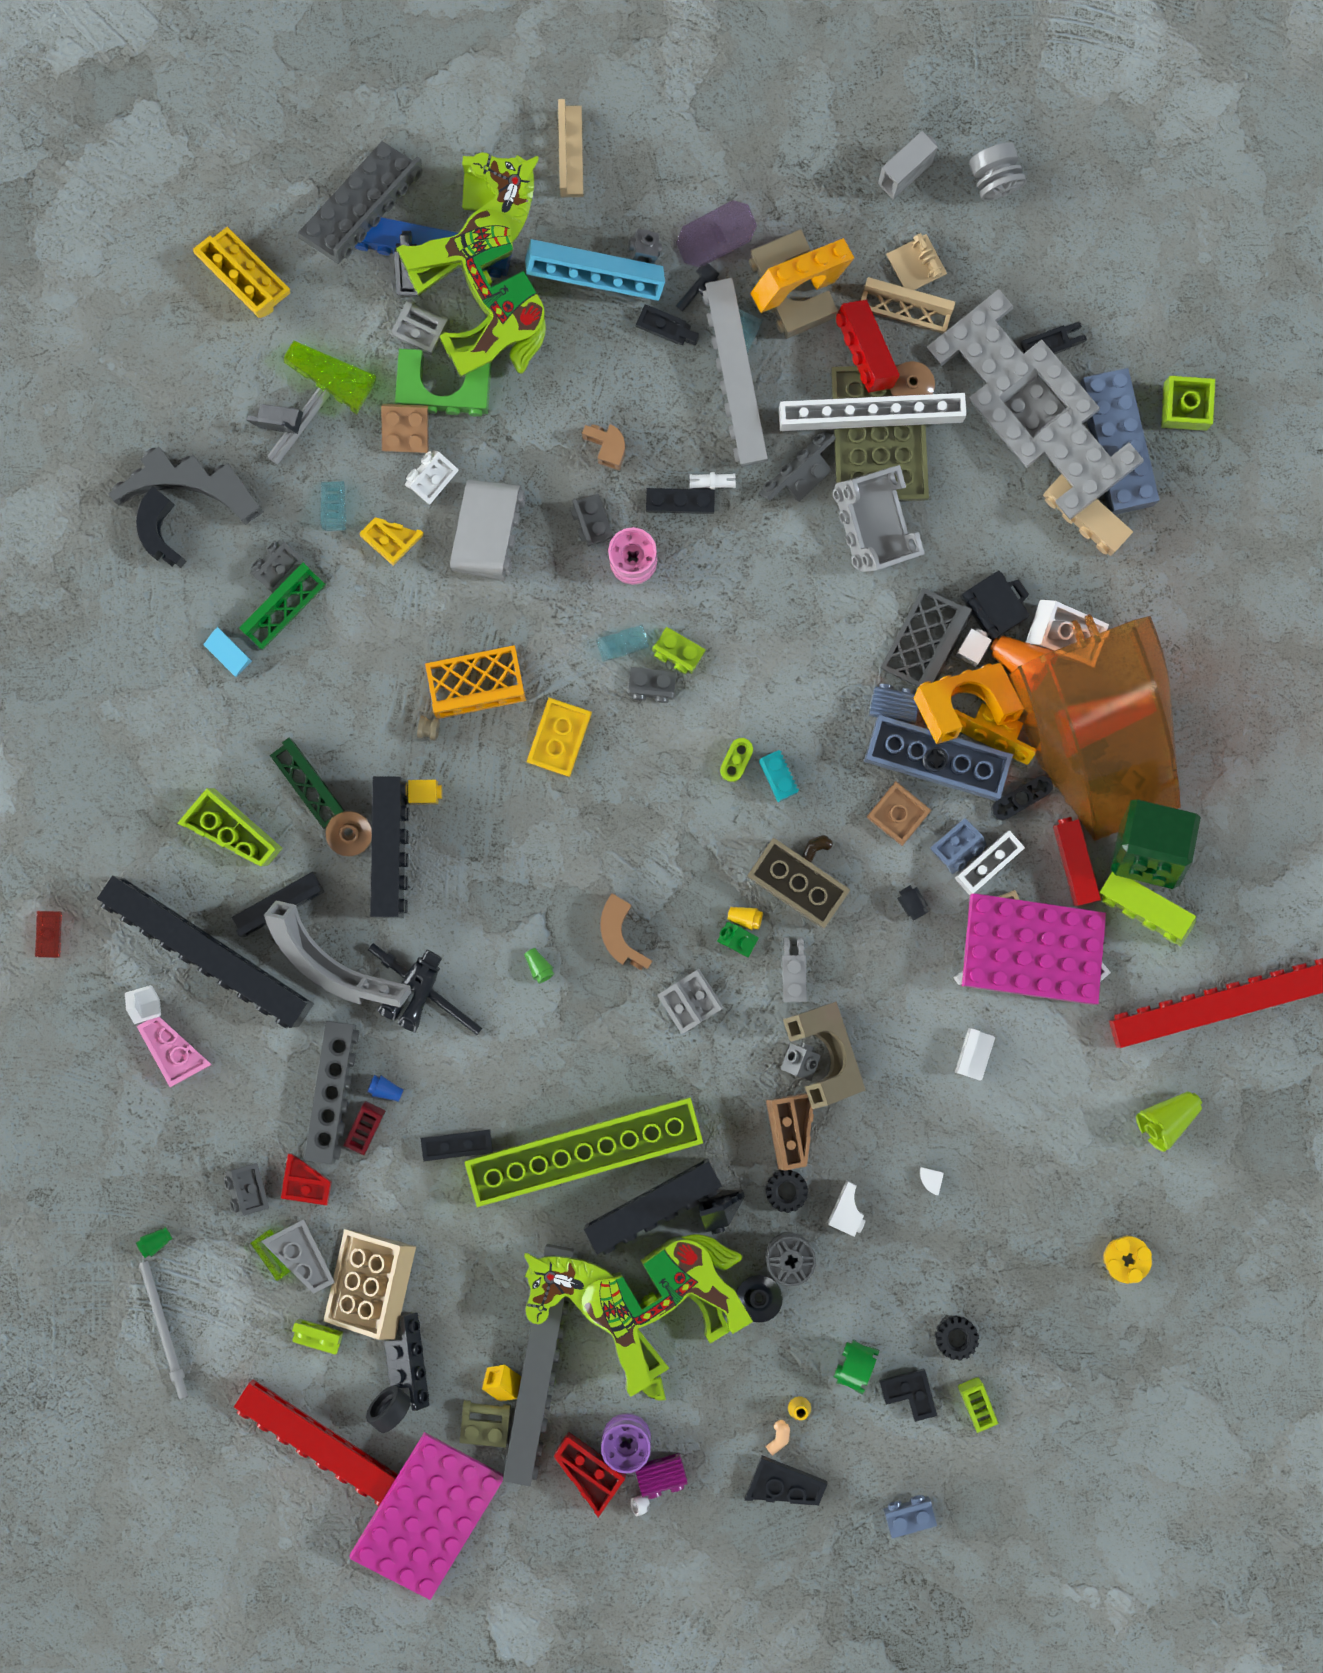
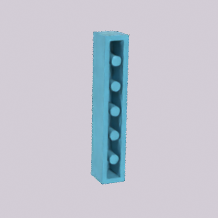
(594, 270)

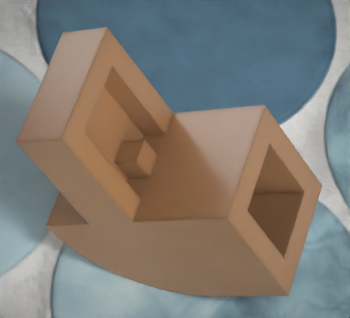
(612, 442)

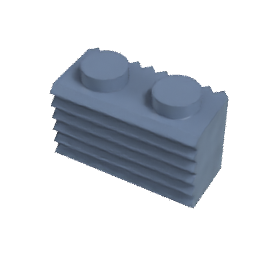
(894, 703)

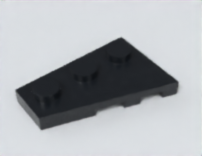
(781, 1482)

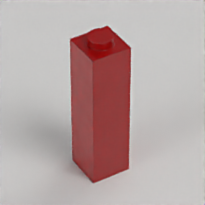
(1076, 861)

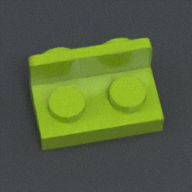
(678, 650)
(317, 1336)

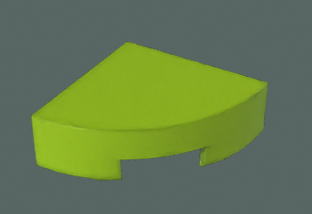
(656, 1389)

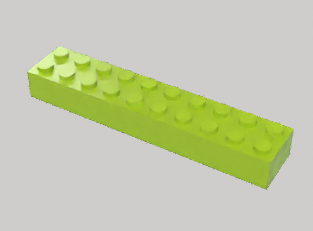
(583, 1151)

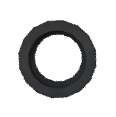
(388, 1409)

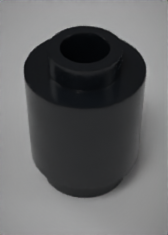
(913, 902)

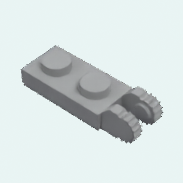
(794, 972)

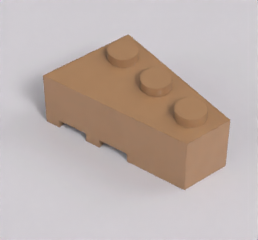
(790, 1128)

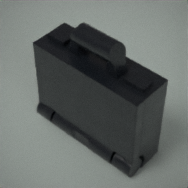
(996, 604)

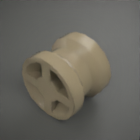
(428, 728)

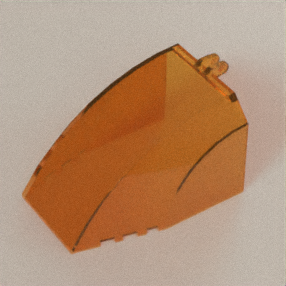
(1103, 721)

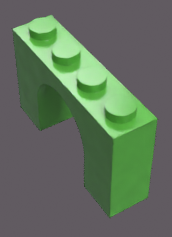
(470, 398)

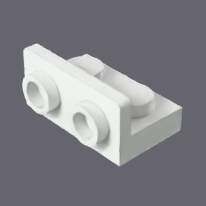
(431, 476)

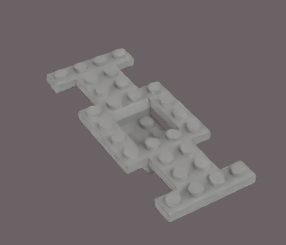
(1027, 411)

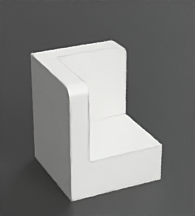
(142, 1004)

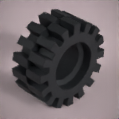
(786, 1205)
(957, 1352)

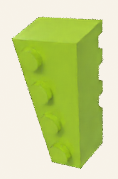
(227, 826)
(1148, 907)

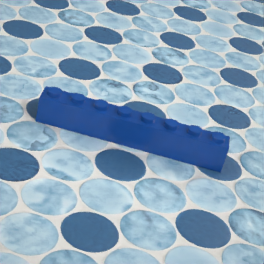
(388, 231)

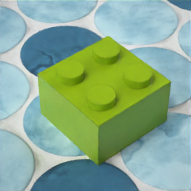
(1188, 403)

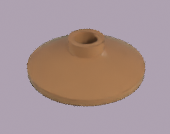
(915, 370)
(348, 844)

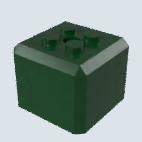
(1155, 844)

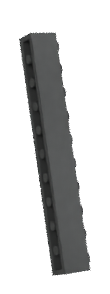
(534, 1388)

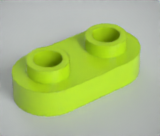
(736, 760)

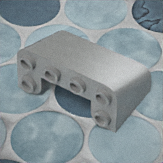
(875, 520)
(486, 529)

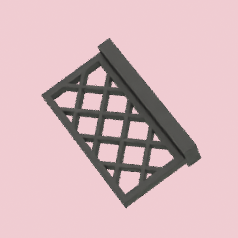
(946, 644)

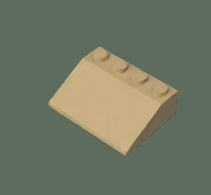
(369, 1284)

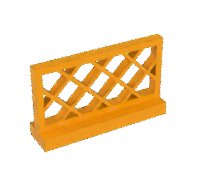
(483, 699)

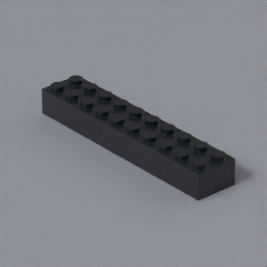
(205, 951)

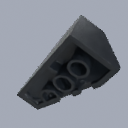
(720, 1211)

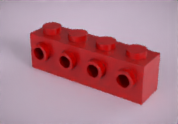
(867, 346)

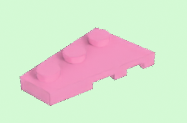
(171, 1052)

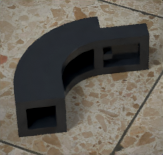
(149, 520)

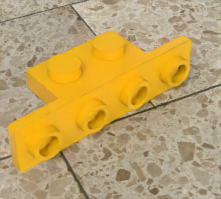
(1001, 737)

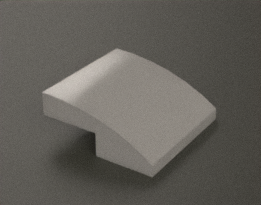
(690, 1001)

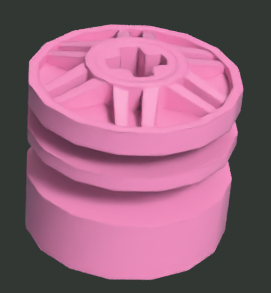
(632, 543)

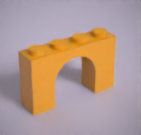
(821, 266)
(988, 683)

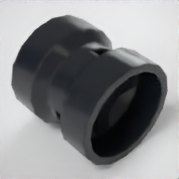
(938, 757)

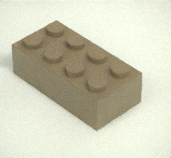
(798, 883)

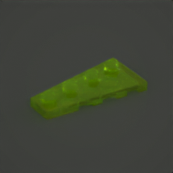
(341, 379)

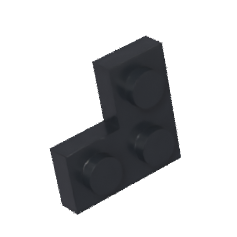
(913, 1387)

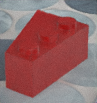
(588, 1472)

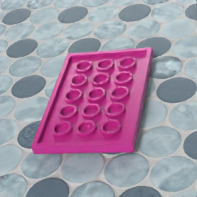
(1034, 949)
(426, 1516)

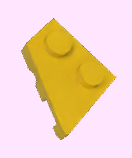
(390, 539)

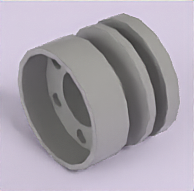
(997, 171)

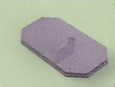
(716, 233)

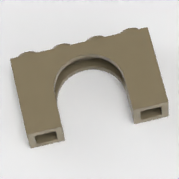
(792, 315)
(844, 1075)

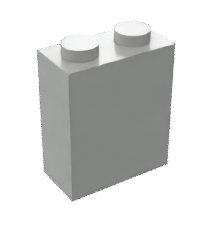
(907, 164)

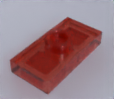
(48, 934)

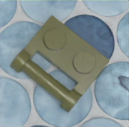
(485, 1431)

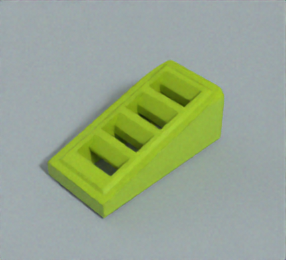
(972, 1390)

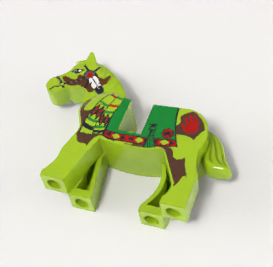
(488, 237)
(678, 1270)

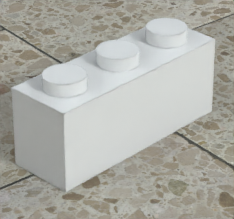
(989, 862)

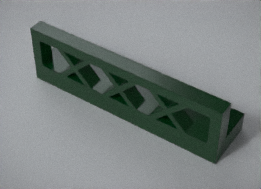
(312, 776)

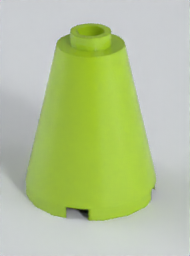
(1169, 1119)

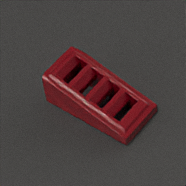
(372, 1110)

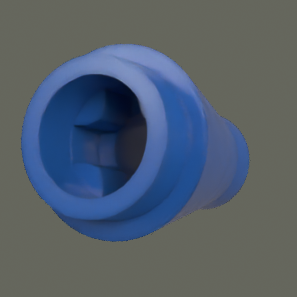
(385, 1089)

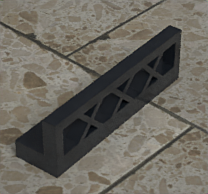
(295, 893)

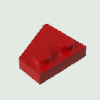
(304, 1183)

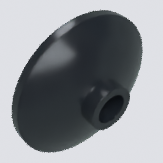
(772, 1297)

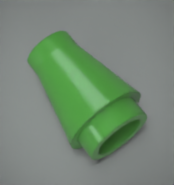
(538, 965)

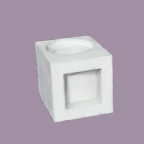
(973, 647)

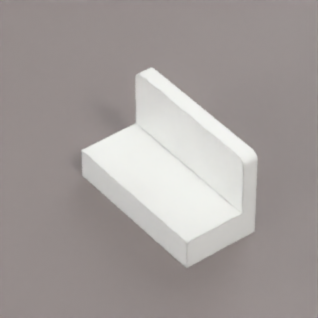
(975, 1054)

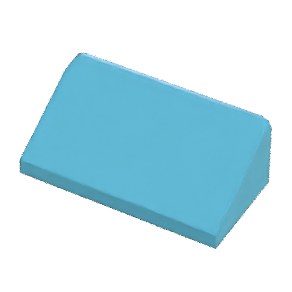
(227, 652)

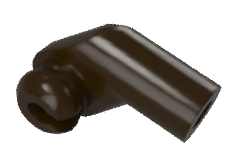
(816, 844)

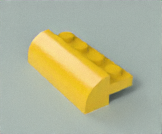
(242, 272)

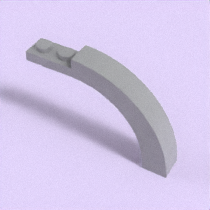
(321, 968)

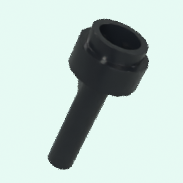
(707, 274)

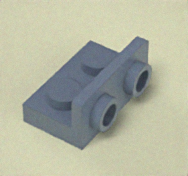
(959, 846)
(910, 1516)

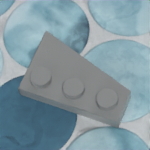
(300, 1255)

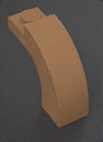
(611, 931)

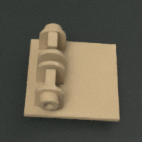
(916, 263)

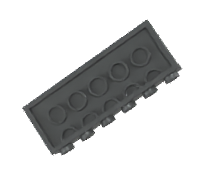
(360, 202)

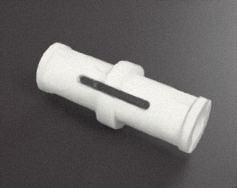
(713, 481)

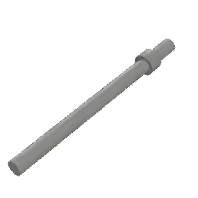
(176, 1373)

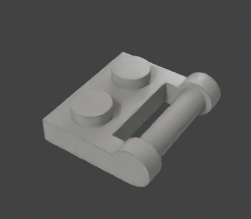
(415, 333)

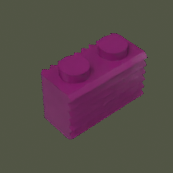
(662, 1475)

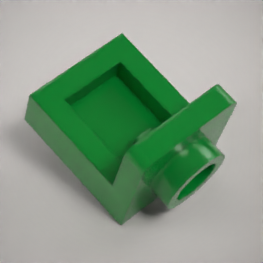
(737, 939)

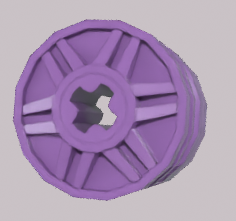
(626, 1456)

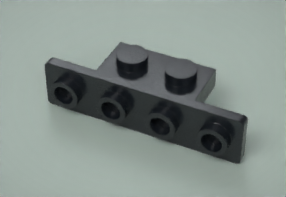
(406, 1362)

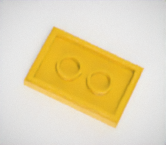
(559, 737)

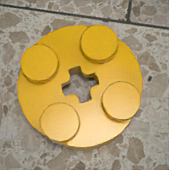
(1115, 1265)

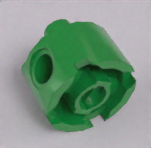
(856, 1366)

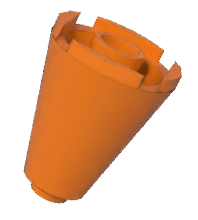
(1014, 653)

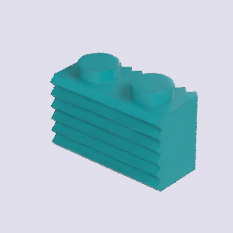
(778, 776)

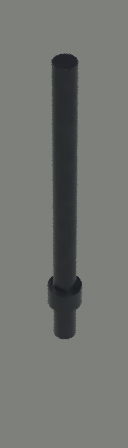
(389, 961)

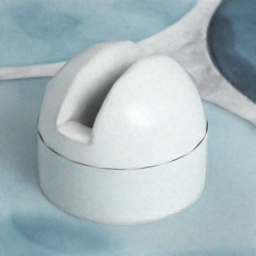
(640, 1505)

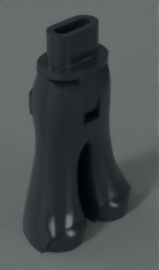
(421, 980)

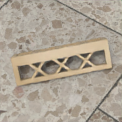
(570, 150)
(913, 299)

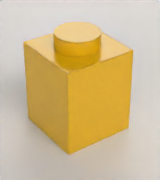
(424, 792)

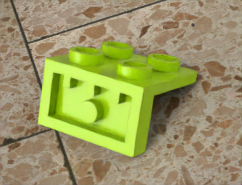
(474, 189)

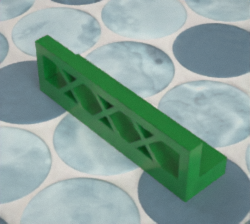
(276, 599)

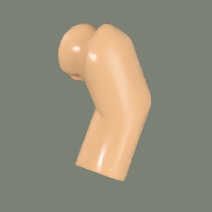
(782, 1437)

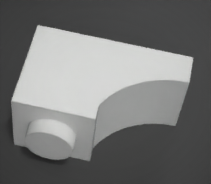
(845, 1214)

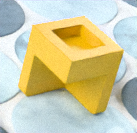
(501, 1383)

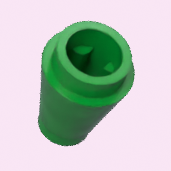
(153, 1242)

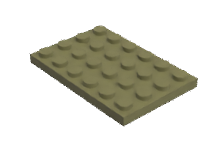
(877, 448)

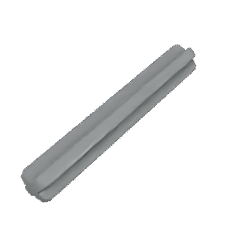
(289, 439)

